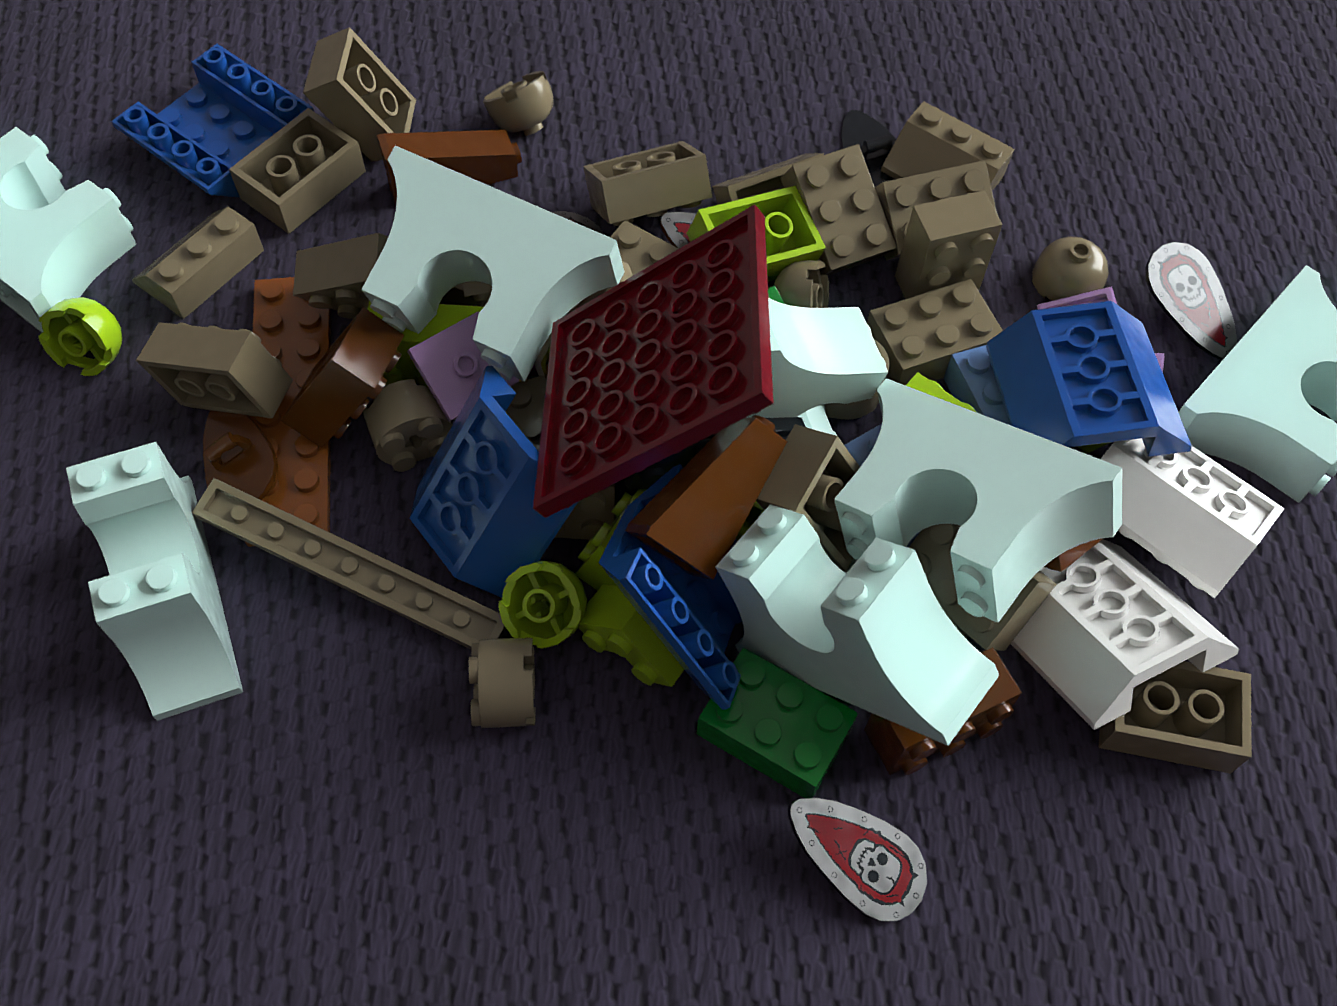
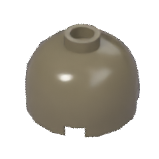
(521, 104)
(1070, 268)
(803, 285)

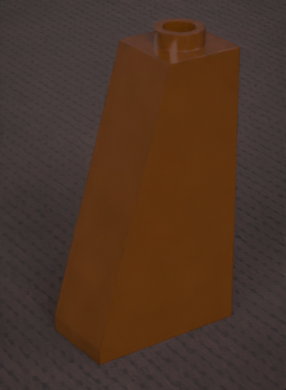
(476, 154)
(710, 497)

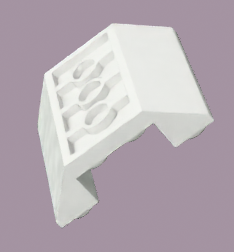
(1190, 512)
(1112, 630)

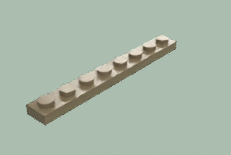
(347, 565)

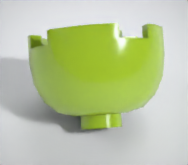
(77, 327)
(543, 603)

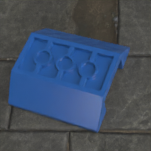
(214, 121)
(1086, 379)
(481, 493)
(684, 610)

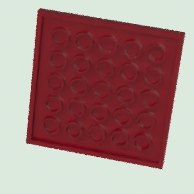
(657, 363)

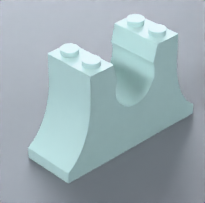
(467, 231)
(51, 236)
(820, 360)
(1261, 394)
(1005, 487)
(161, 581)
(856, 634)

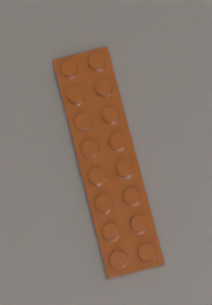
(299, 339)

